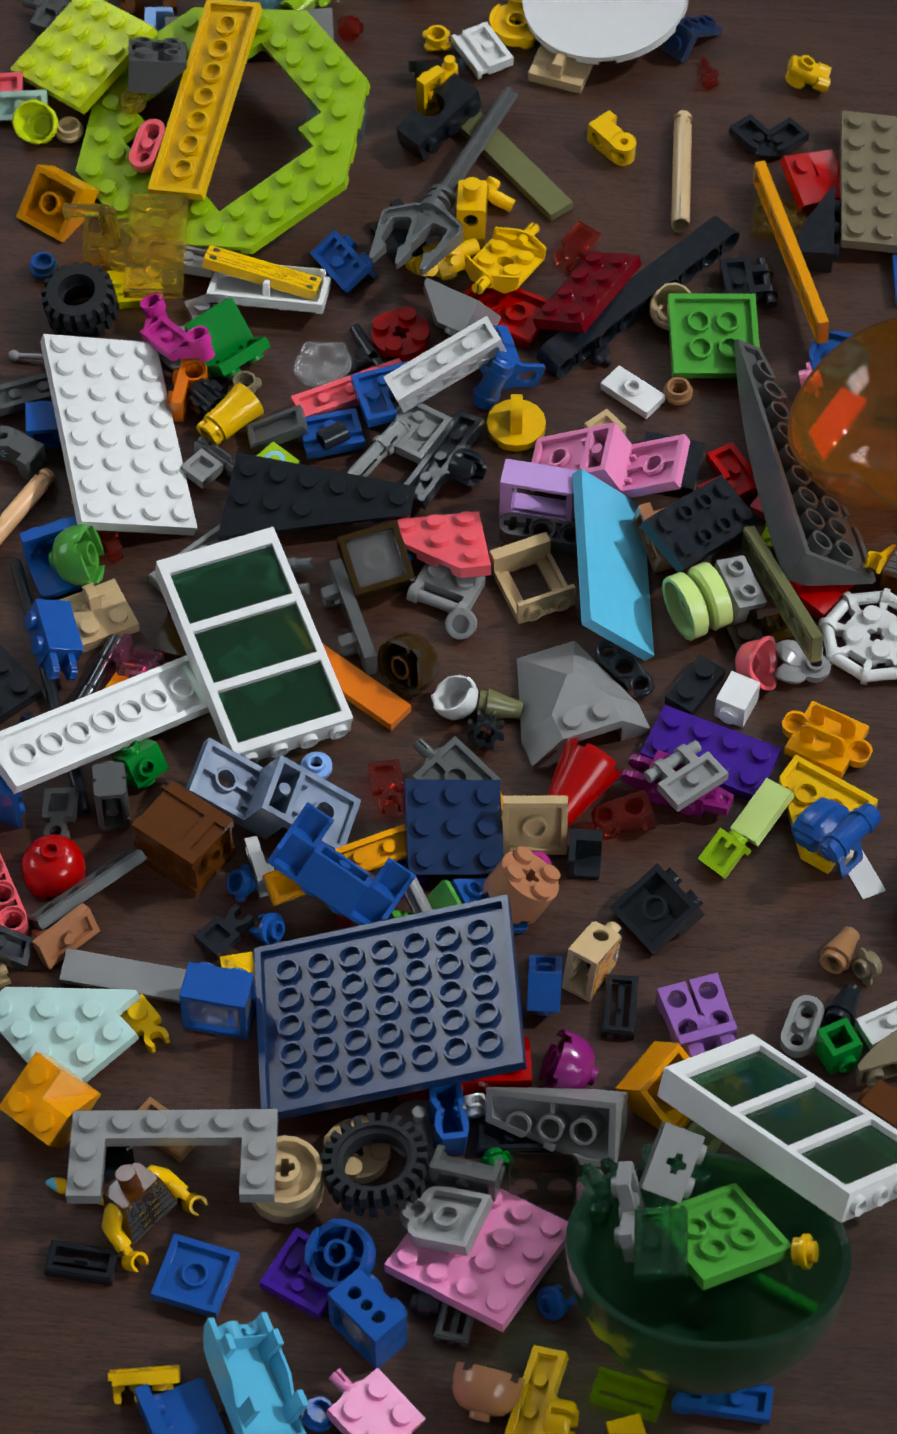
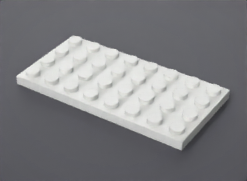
(117, 435)

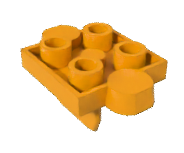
(826, 739)

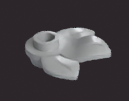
(796, 665)

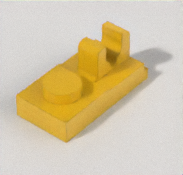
(158, 1376)

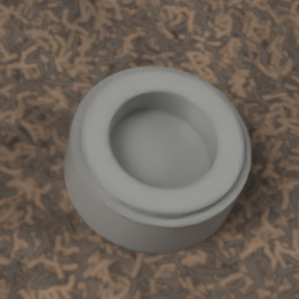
(461, 623)

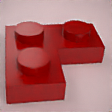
(734, 468)

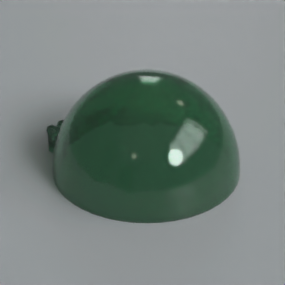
(715, 1336)

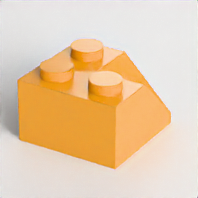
(46, 1099)

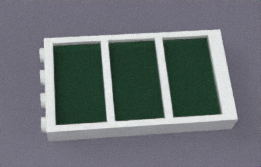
(253, 646)
(788, 1124)

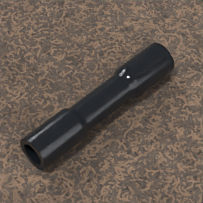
(100, 669)

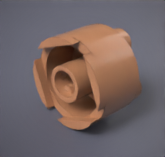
(527, 881)

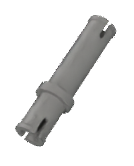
(381, 447)

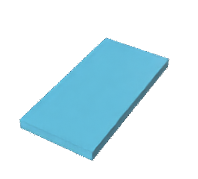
(611, 566)

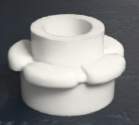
(474, 1105)

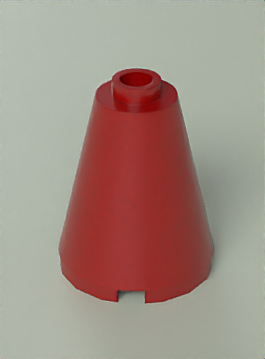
(583, 776)

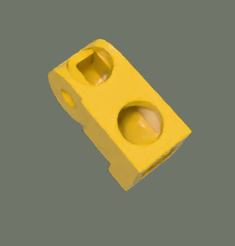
(611, 139)

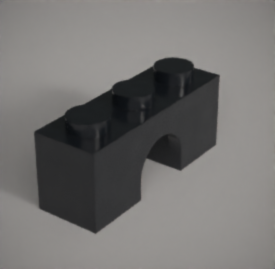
(426, 134)

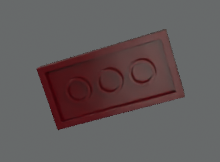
(587, 292)

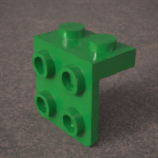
(230, 339)

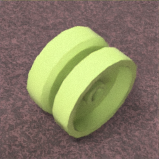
(697, 601)

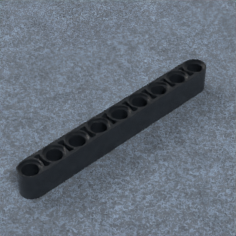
(678, 265)

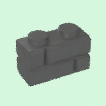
(111, 795)

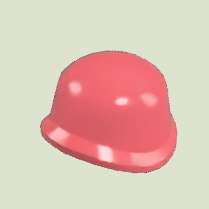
(758, 661)

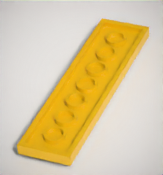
(205, 98)

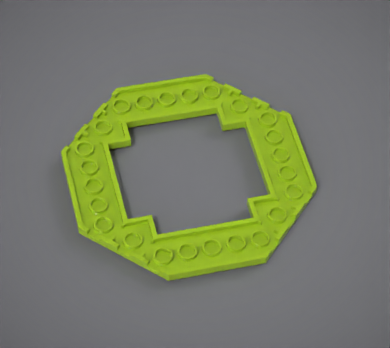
(287, 196)

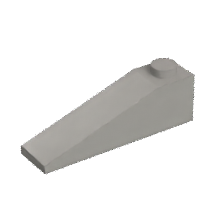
(563, 1119)

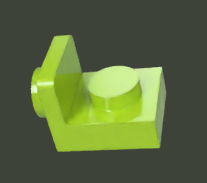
(724, 851)

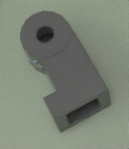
(22, 451)

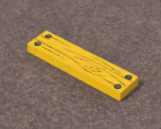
(257, 270)

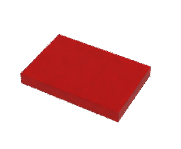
(516, 311)

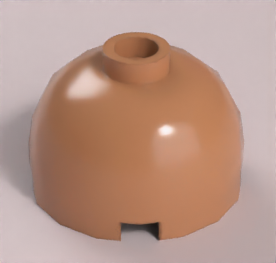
(485, 1391)

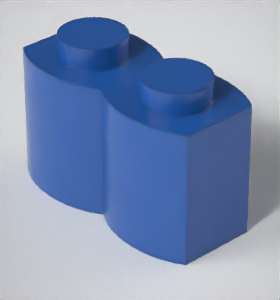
(448, 1119)

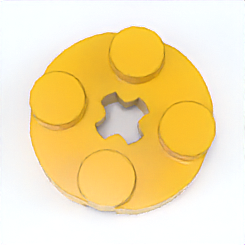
(510, 34)

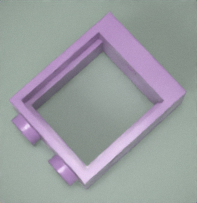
(536, 478)

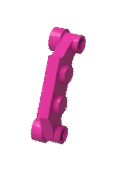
(170, 338)

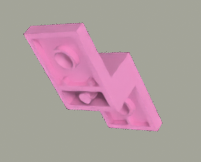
(615, 461)

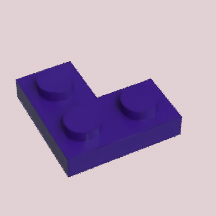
(291, 1278)

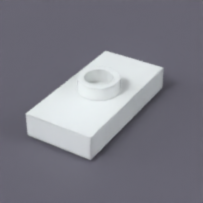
(632, 392)

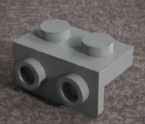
(741, 586)

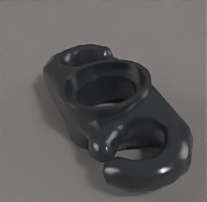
(638, 673)

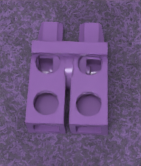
(697, 1016)

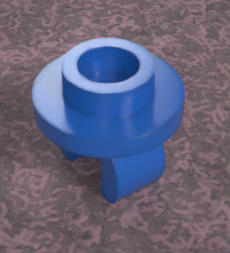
(270, 929)
(552, 1303)

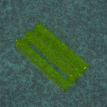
(630, 1382)

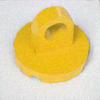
(515, 424)

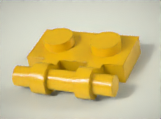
(429, 82)

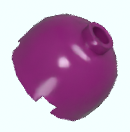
(569, 1063)

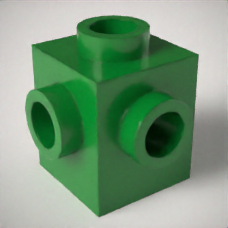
(142, 762)

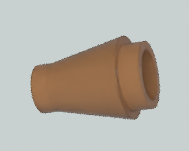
(839, 951)

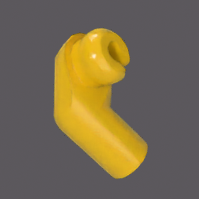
(496, 197)

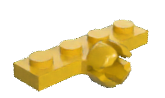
(538, 1406)

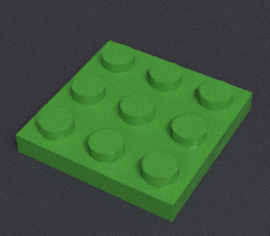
(705, 332)
(729, 1237)

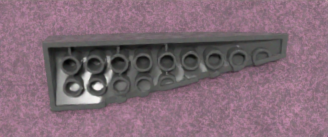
(803, 521)

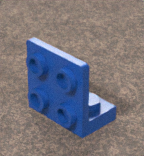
(179, 1410)

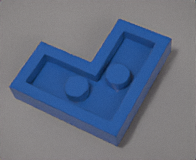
(375, 395)

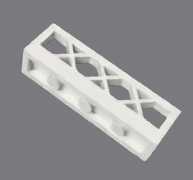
(444, 364)

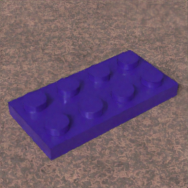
(742, 756)

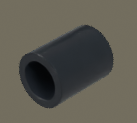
(332, 435)

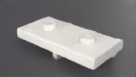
(256, 295)

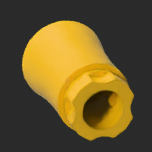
(230, 414)

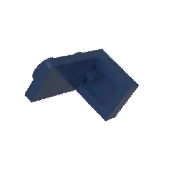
(687, 31)

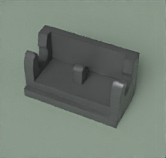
(466, 1174)

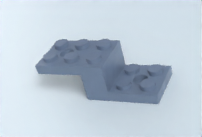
(271, 795)

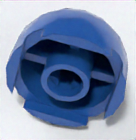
(338, 1251)

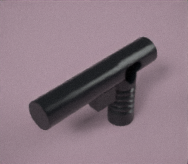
(365, 352)

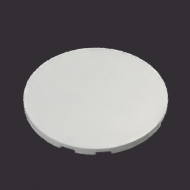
(603, 28)

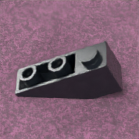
(818, 235)

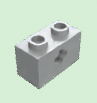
(668, 1143)

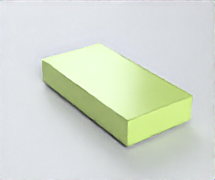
(762, 811)

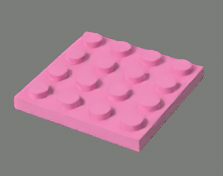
(501, 1269)

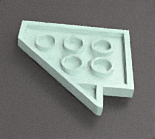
(69, 1024)

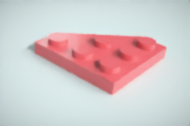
(449, 540)

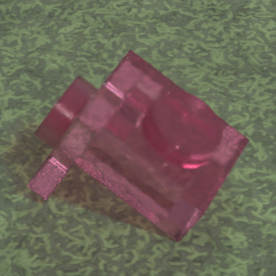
(133, 661)

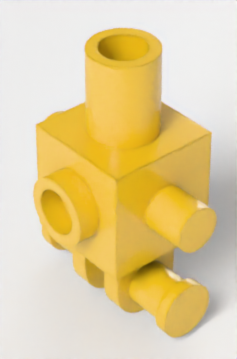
(451, 264)

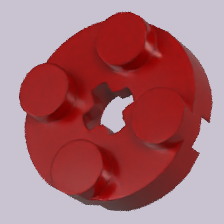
(400, 321)

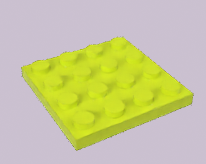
(82, 52)

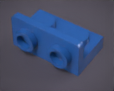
(342, 262)

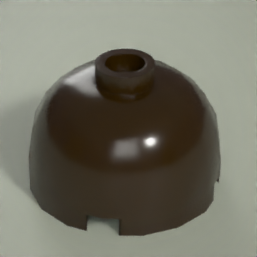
(408, 663)

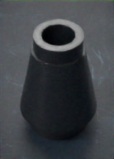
(844, 1005)

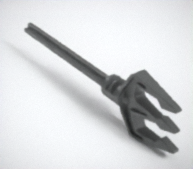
(432, 214)

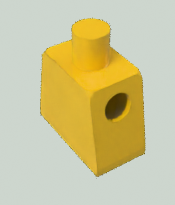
(472, 201)

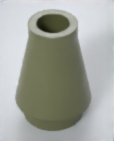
(502, 705)

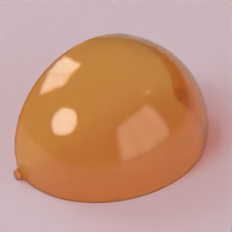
(847, 420)

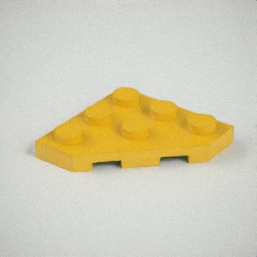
(810, 784)

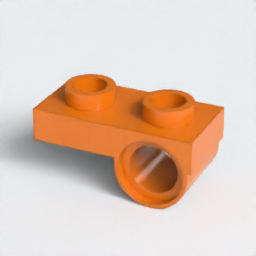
(183, 377)

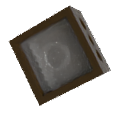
(375, 560)

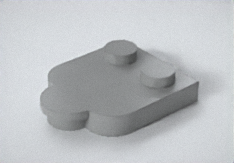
(446, 1218)

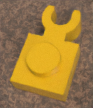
(144, 1022)

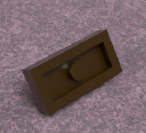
(756, 629)

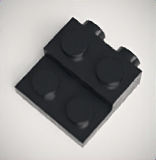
(658, 908)

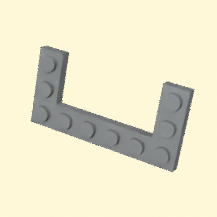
(246, 1127)

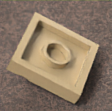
(559, 71)
(101, 612)
(535, 823)

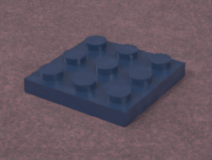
(452, 827)

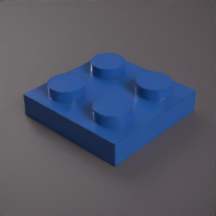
(195, 1276)

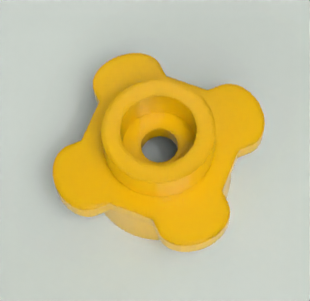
(436, 38)

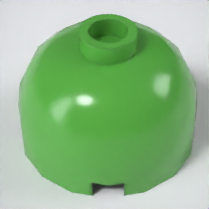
(76, 555)

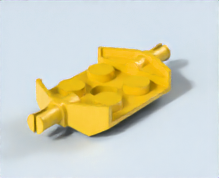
(506, 259)

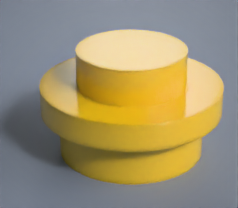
(804, 1251)

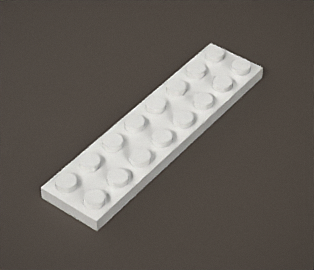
(99, 724)

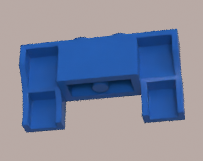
(332, 876)

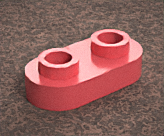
(145, 147)

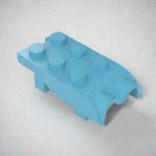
(253, 1377)

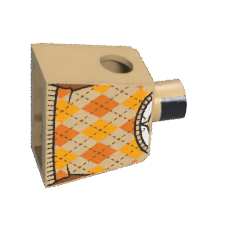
(596, 946)

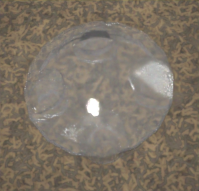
(322, 363)

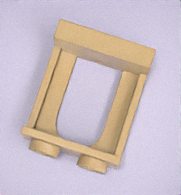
(524, 554)

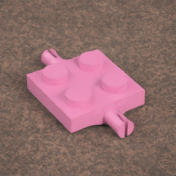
(372, 1406)

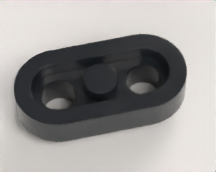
(421, 66)

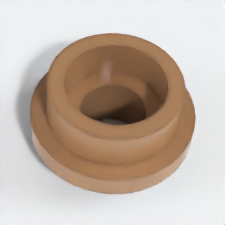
(678, 391)

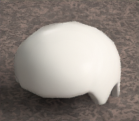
(455, 697)

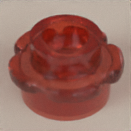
(350, 27)

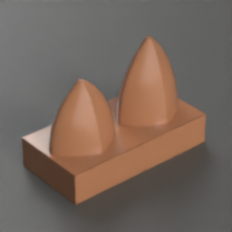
(69, 932)

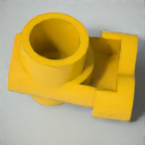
(805, 70)

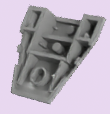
(570, 698)

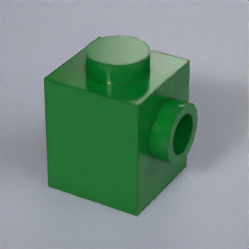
(838, 1046)

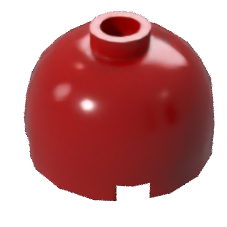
(52, 865)

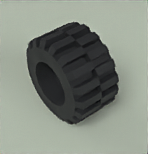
(75, 283)

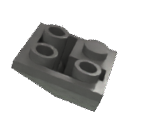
(154, 63)

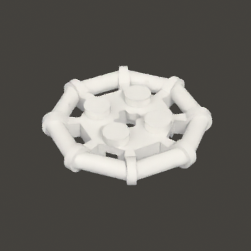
(857, 635)

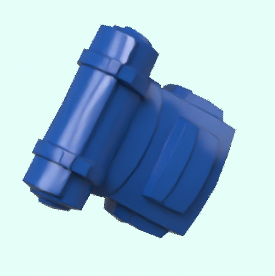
(503, 373)
(835, 831)

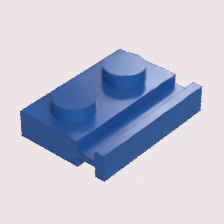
(319, 422)

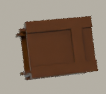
(184, 838)

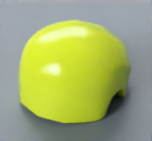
(35, 122)

